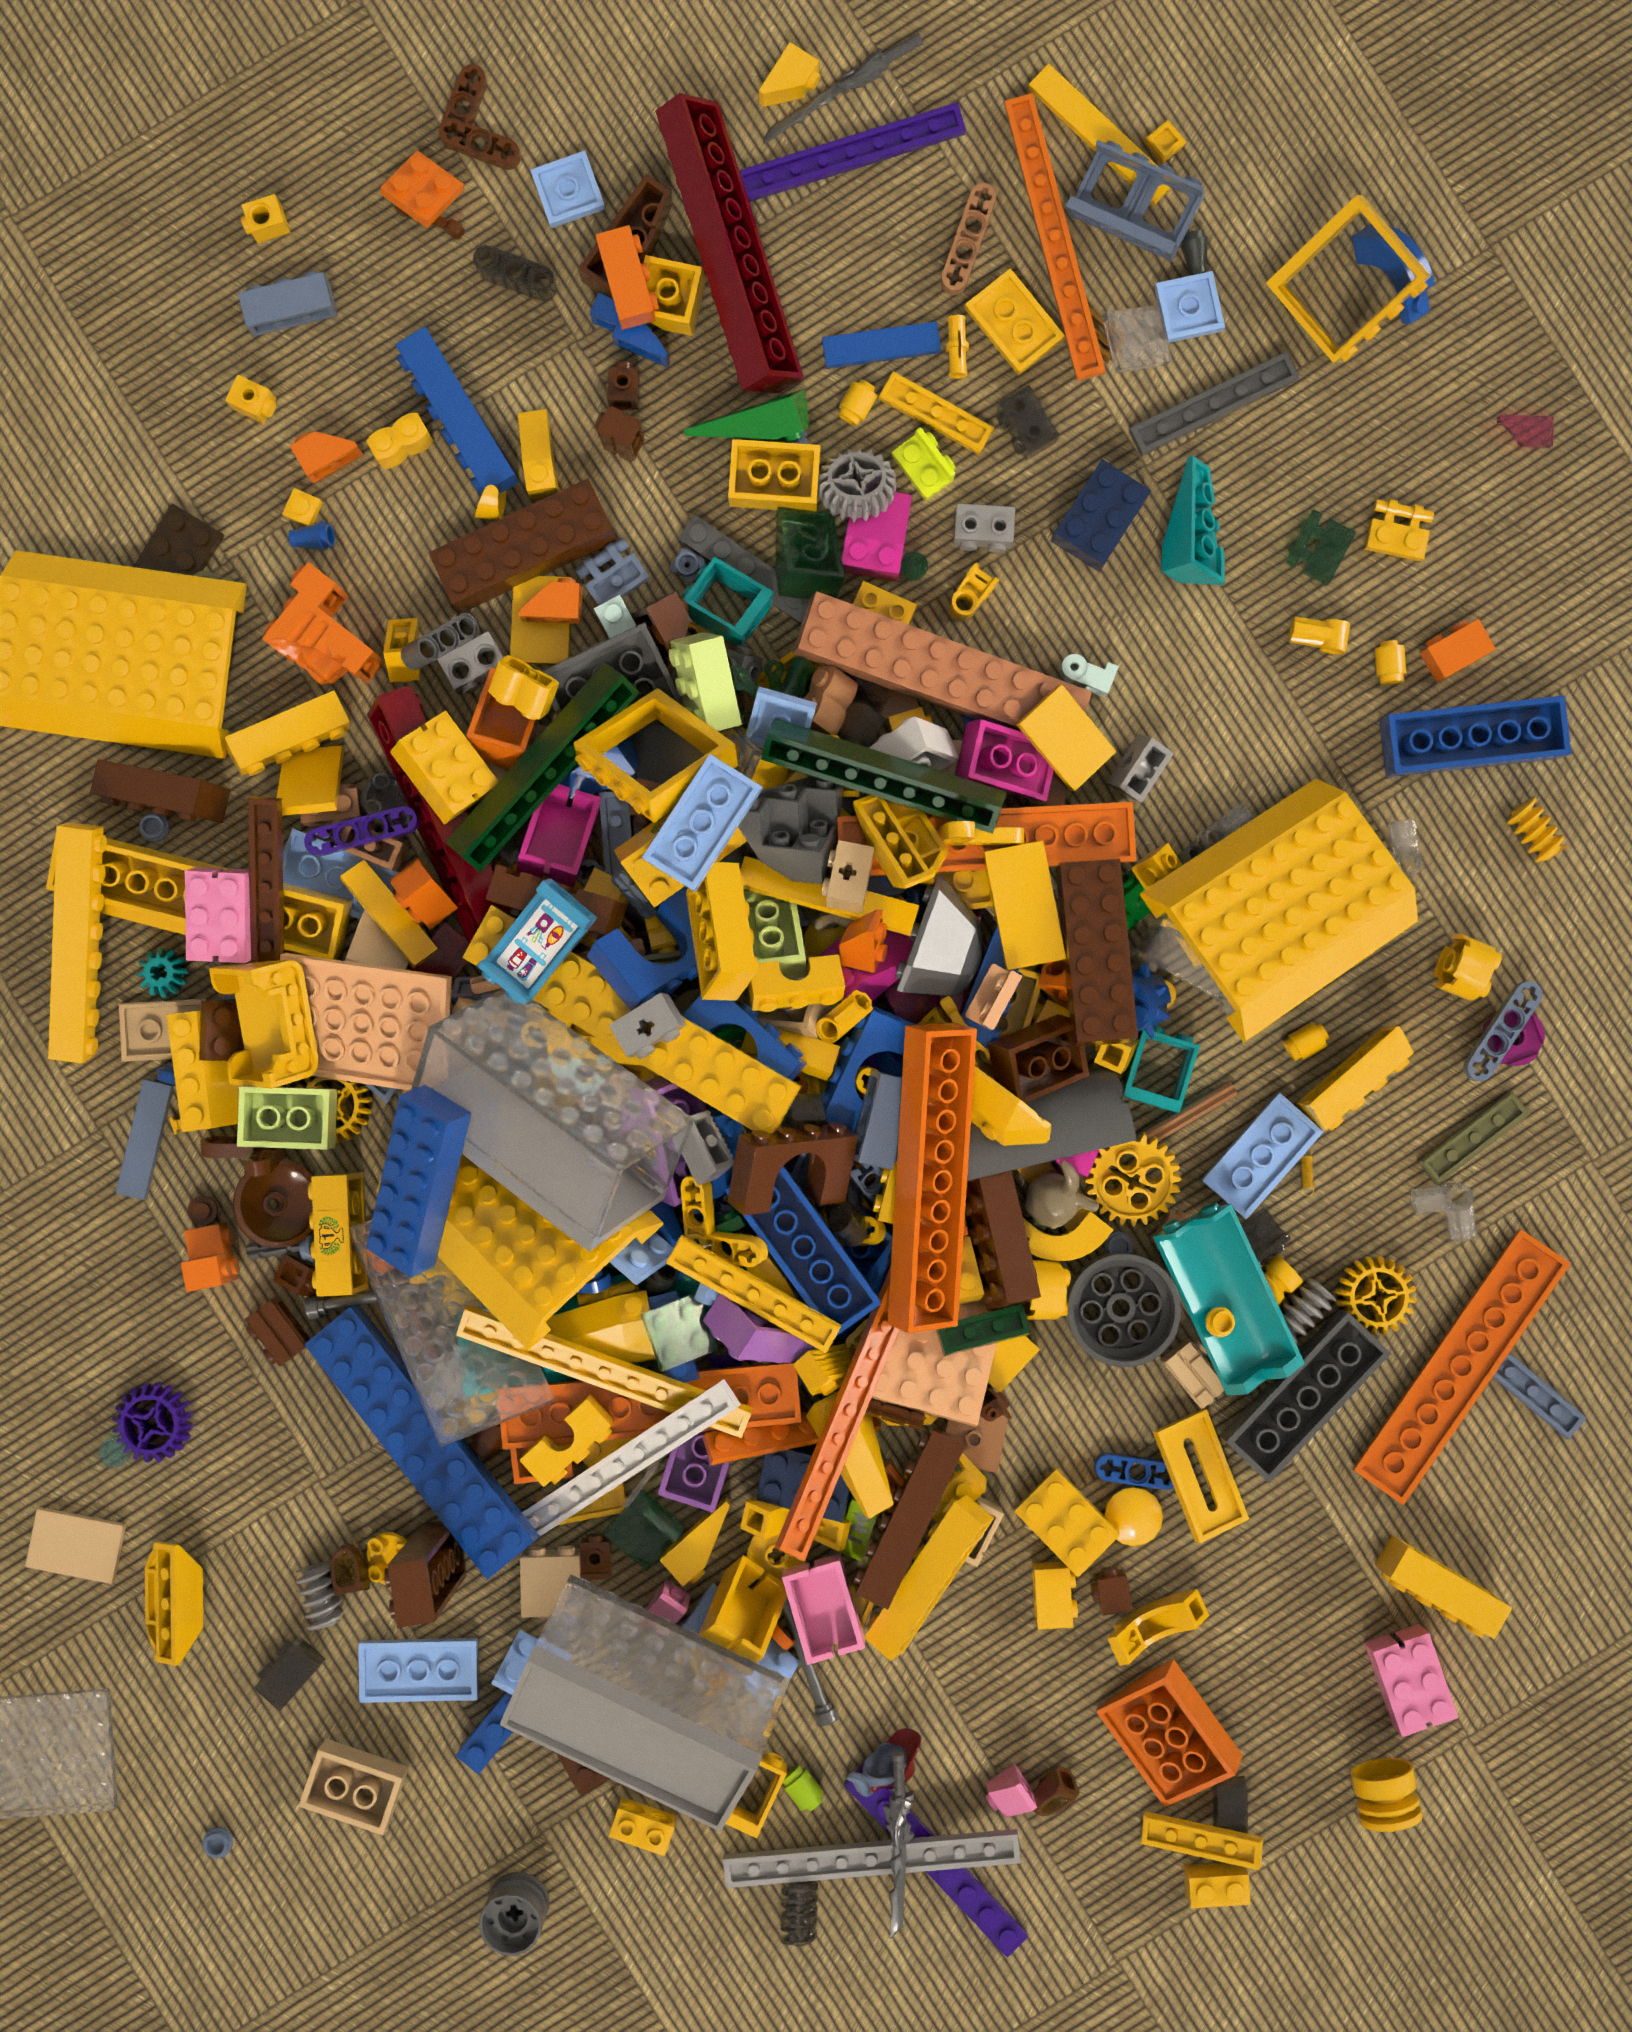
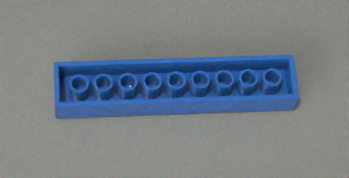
(446, 1476)

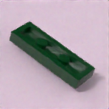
(984, 1330)

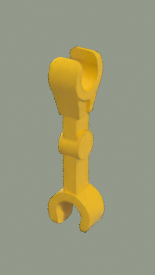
(952, 1011)

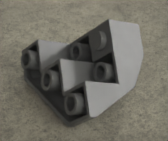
(795, 827)
(944, 946)

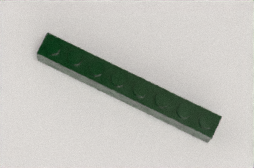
(539, 768)
(883, 775)

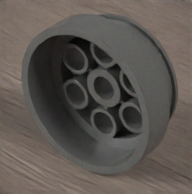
(1159, 1322)

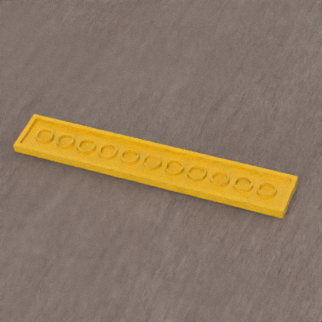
(692, 1061)

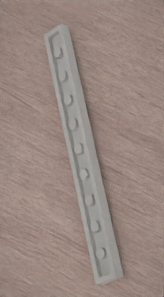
(870, 1858)

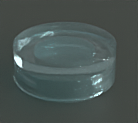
(112, 1453)

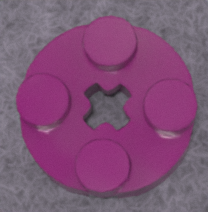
(1527, 1044)

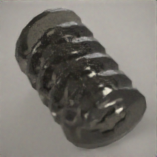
(801, 1913)

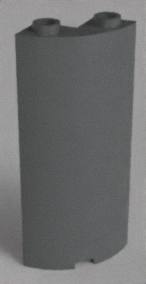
(1082, 1120)

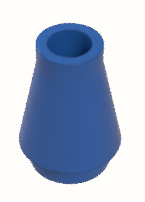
(313, 536)

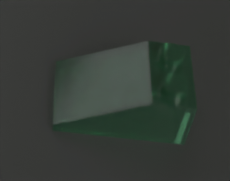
(807, 554)

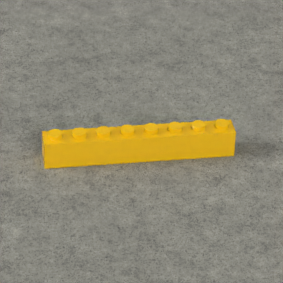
(76, 942)

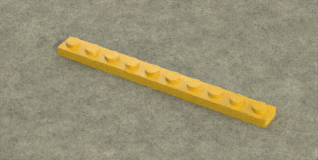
(594, 1368)

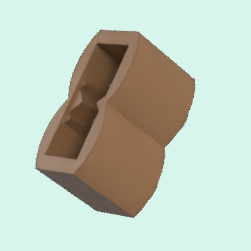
(833, 694)

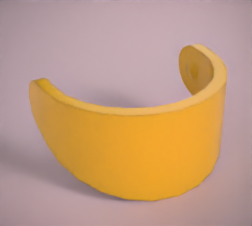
(491, 504)

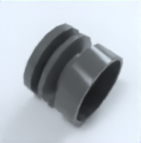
(514, 1914)

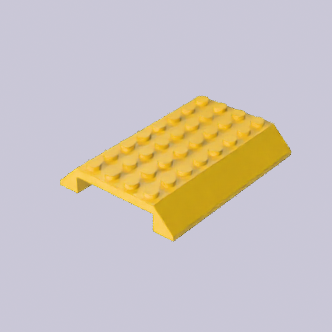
(116, 652)
(1287, 903)
(516, 1256)

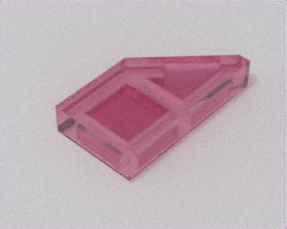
(1529, 430)

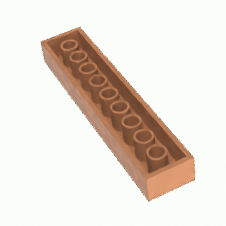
(922, 663)

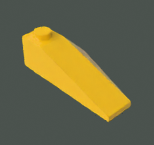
(608, 1327)
(864, 1465)

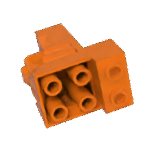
(313, 637)

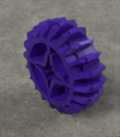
(130, 1415)

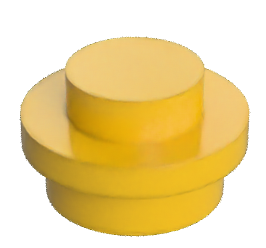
(1219, 1322)

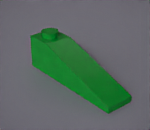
(774, 419)

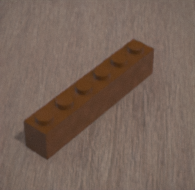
(909, 1516)

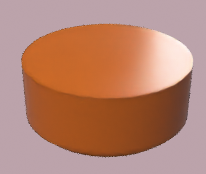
(782, 1637)

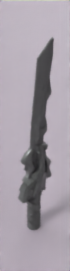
(855, 78)
(900, 1832)

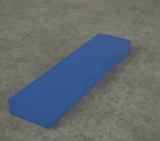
(881, 345)

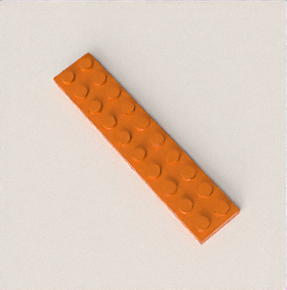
(1067, 831)
(1461, 1366)
(767, 1388)

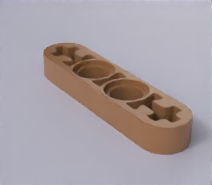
(970, 239)

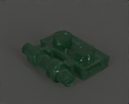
(1328, 552)

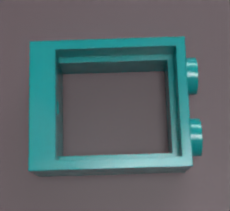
(759, 595)
(1171, 1104)

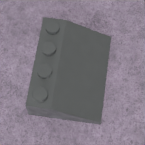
(629, 653)

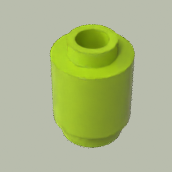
(802, 1788)

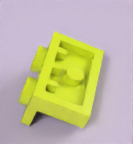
(924, 464)

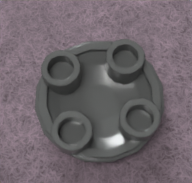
(383, 794)

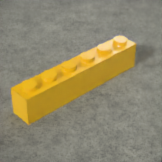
(929, 1576)

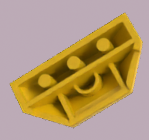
(902, 839)
(1004, 1115)
(172, 1602)

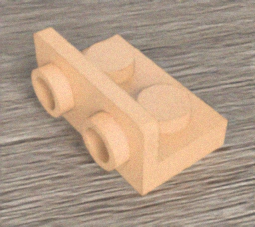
(992, 996)

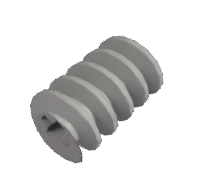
(1306, 1307)
(320, 1596)

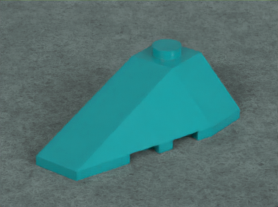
(1190, 541)

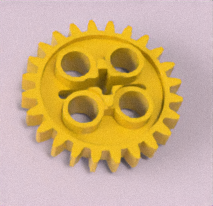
(1119, 1201)

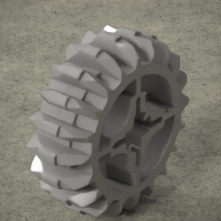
(856, 485)

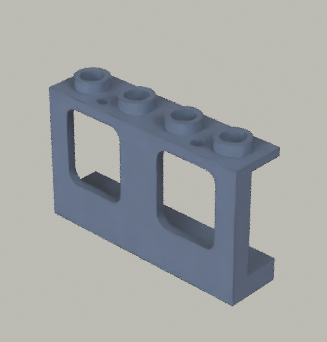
(1128, 220)

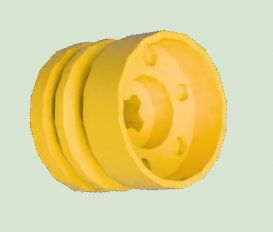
(1386, 1794)

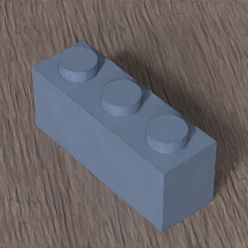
(287, 303)
(879, 1121)

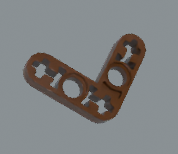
(464, 124)
(257, 1160)

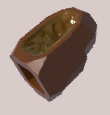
(349, 1570)
(1055, 1791)

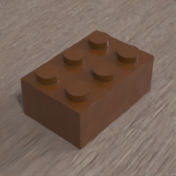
(1038, 1059)

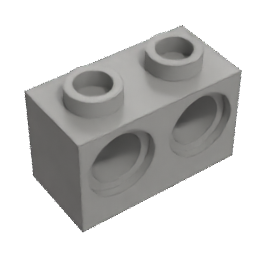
(470, 656)

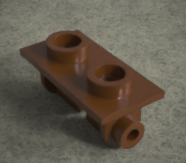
(994, 1405)

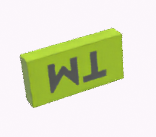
(859, 1531)

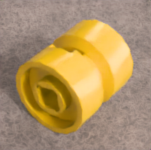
(1281, 1277)

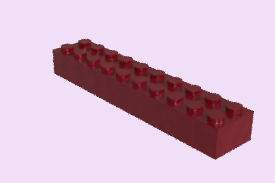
(729, 244)
(393, 718)

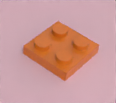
(422, 189)

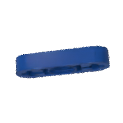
(1113, 1476)

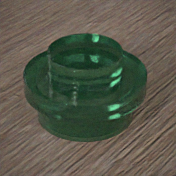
(914, 566)

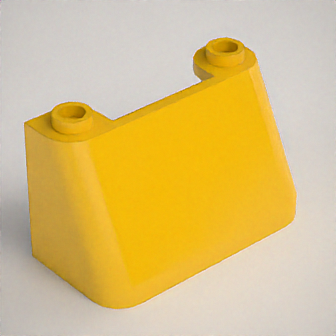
(272, 1022)

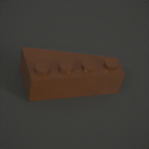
(646, 214)
(160, 791)
(518, 889)

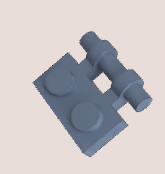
(619, 579)

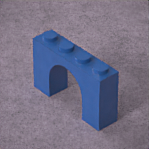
(634, 976)
(873, 1034)
(772, 1051)

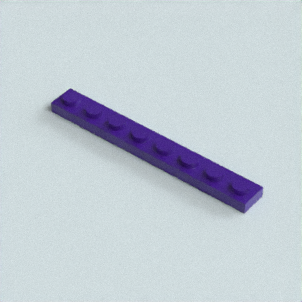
(853, 152)
(956, 1883)

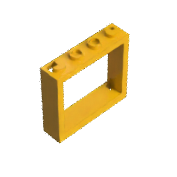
(1344, 217)
(615, 730)

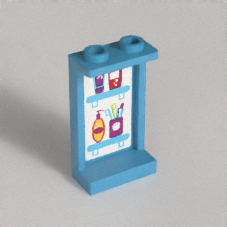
(537, 942)

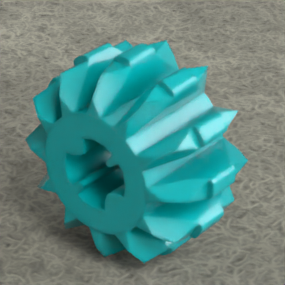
(153, 979)

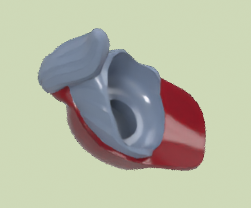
(878, 1766)

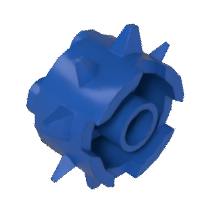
(1150, 998)

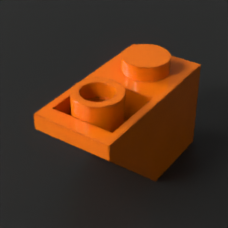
(863, 942)

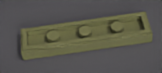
(1473, 1137)

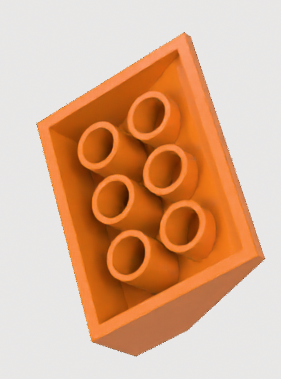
(1170, 1734)

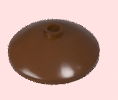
(289, 1220)

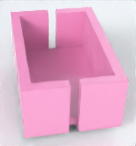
(218, 915)
(823, 1608)
(1411, 1680)

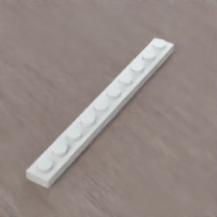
(632, 1457)

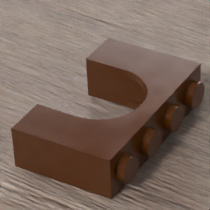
(764, 1154)

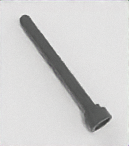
(318, 1306)
(825, 1712)

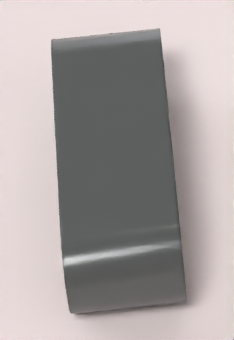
(439, 641)

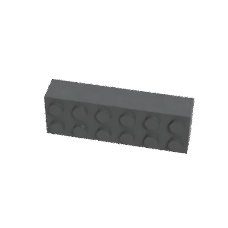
(1298, 1406)

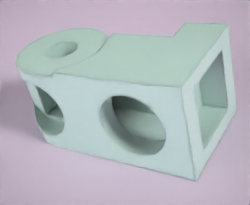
(1088, 676)

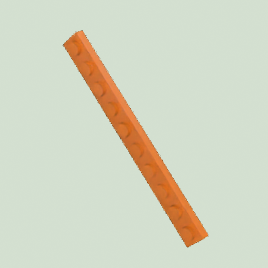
(1054, 237)
(839, 1431)

